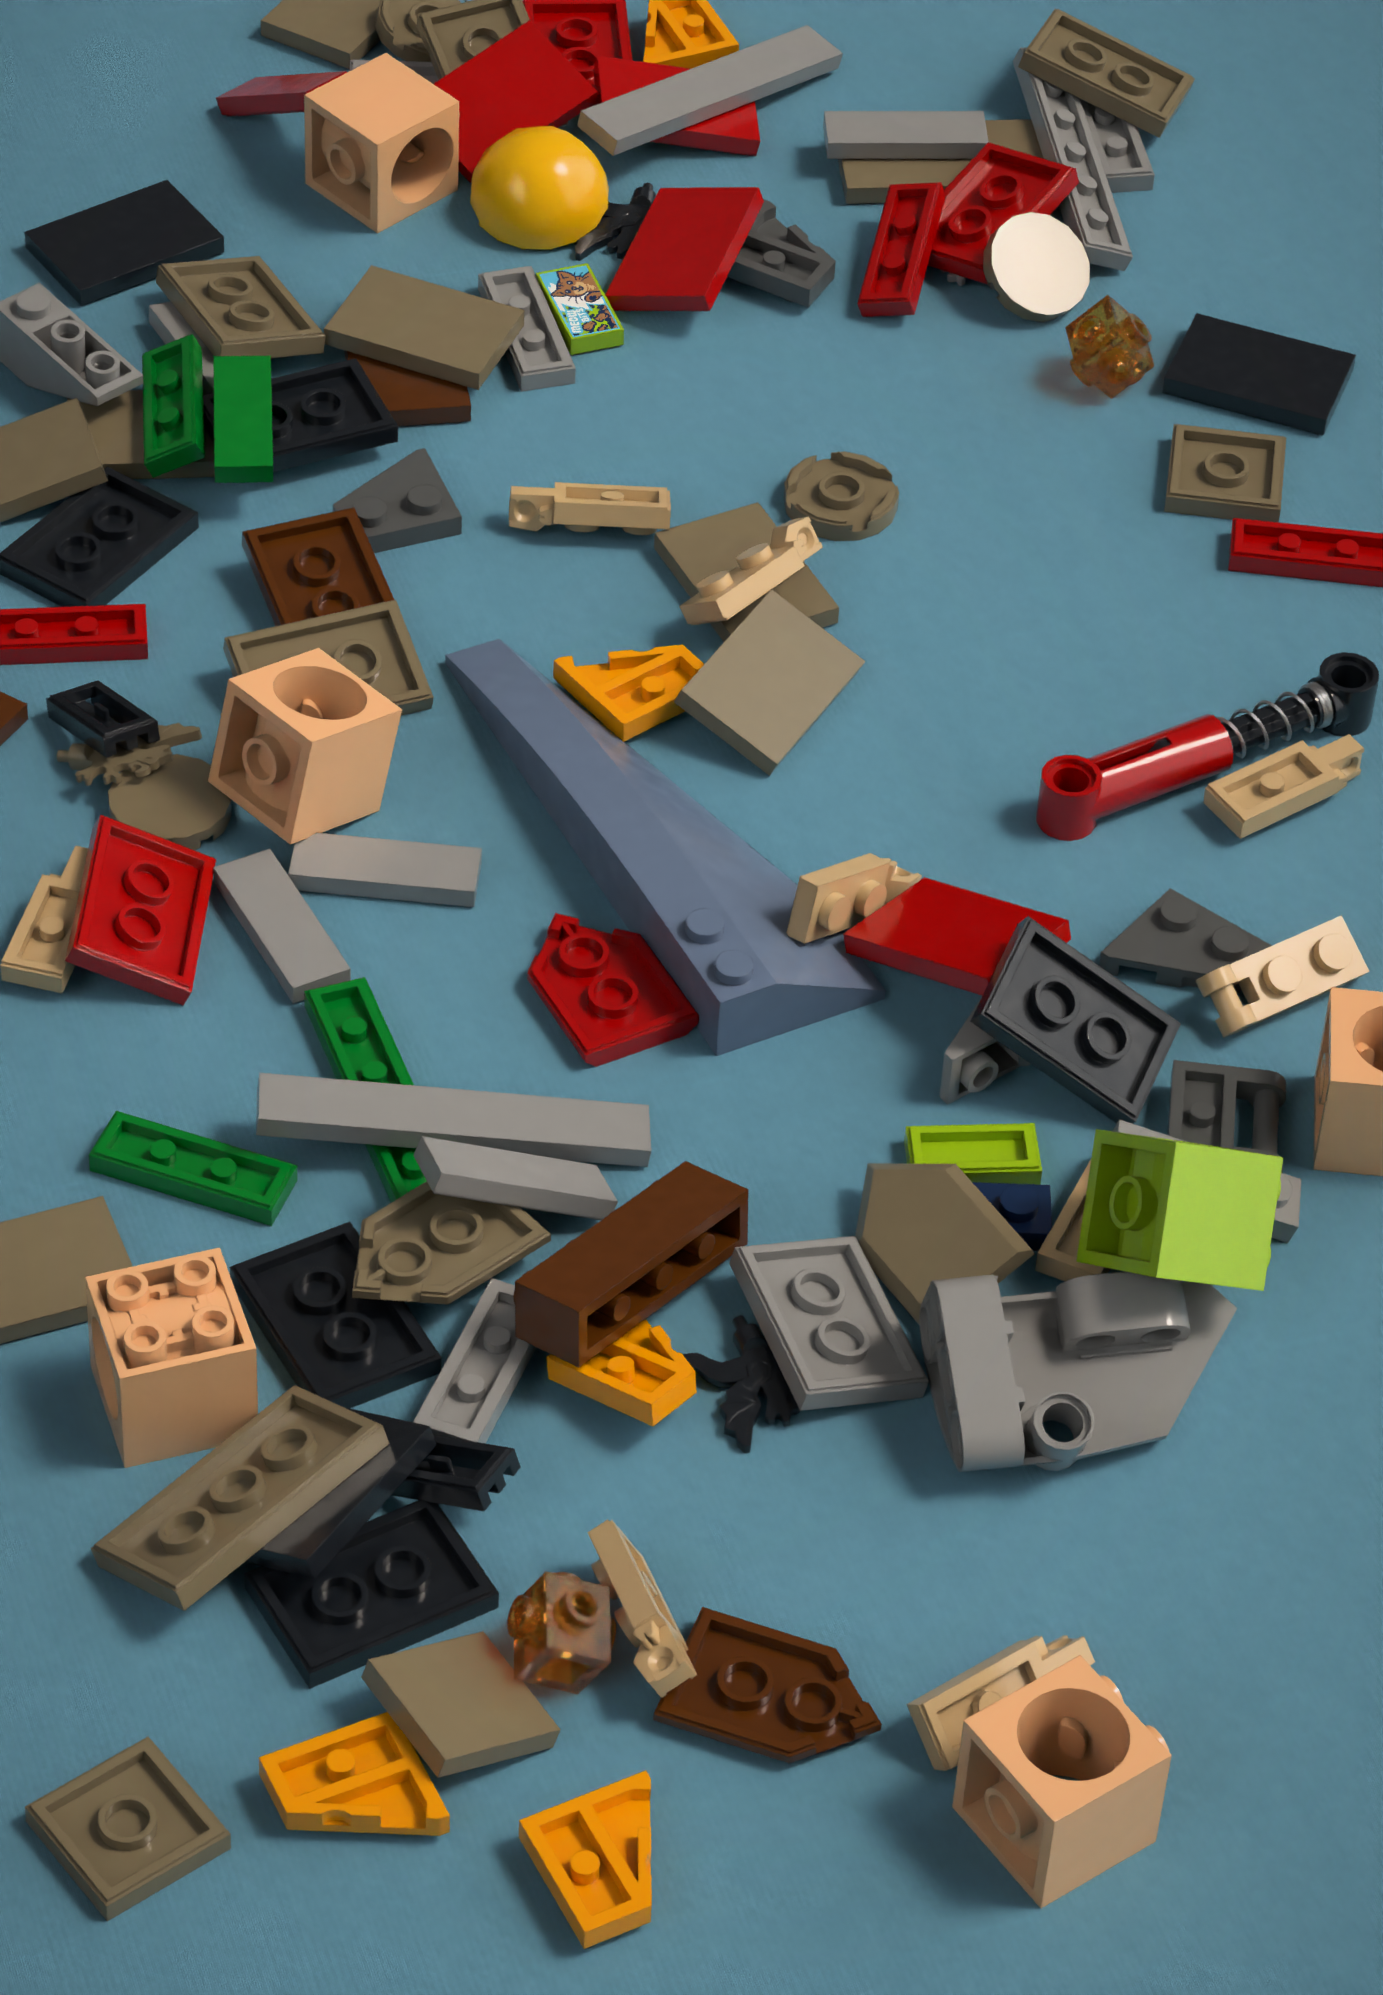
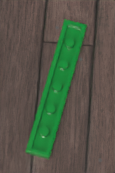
(364, 1050)

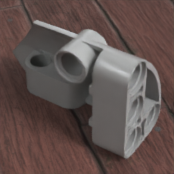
(1095, 1354)

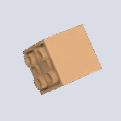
(381, 142)
(304, 745)
(1350, 1085)
(171, 1356)
(1051, 1828)

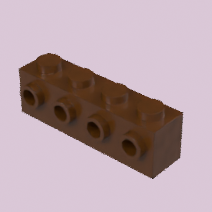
(630, 1263)

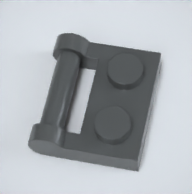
(1205, 1103)

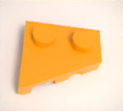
(685, 34)
(633, 688)
(632, 1375)
(355, 1783)
(597, 1858)

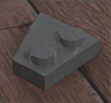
(782, 260)
(404, 505)
(1179, 942)

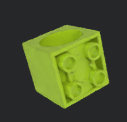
(1179, 1210)

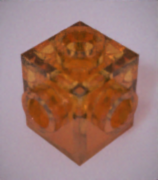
(1109, 347)
(561, 1632)

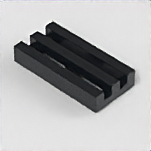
(93, 723)
(460, 1474)

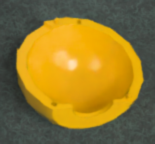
(539, 189)

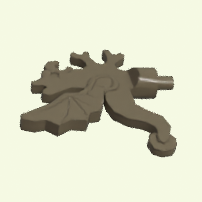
(140, 759)

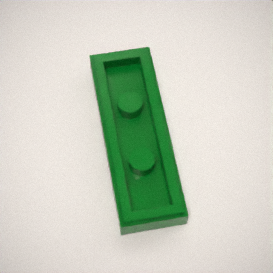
(173, 405)
(243, 419)
(193, 1168)

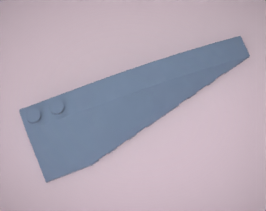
(666, 863)

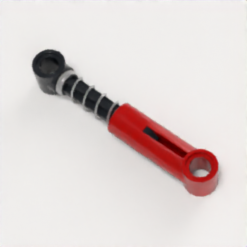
(1082, 789)

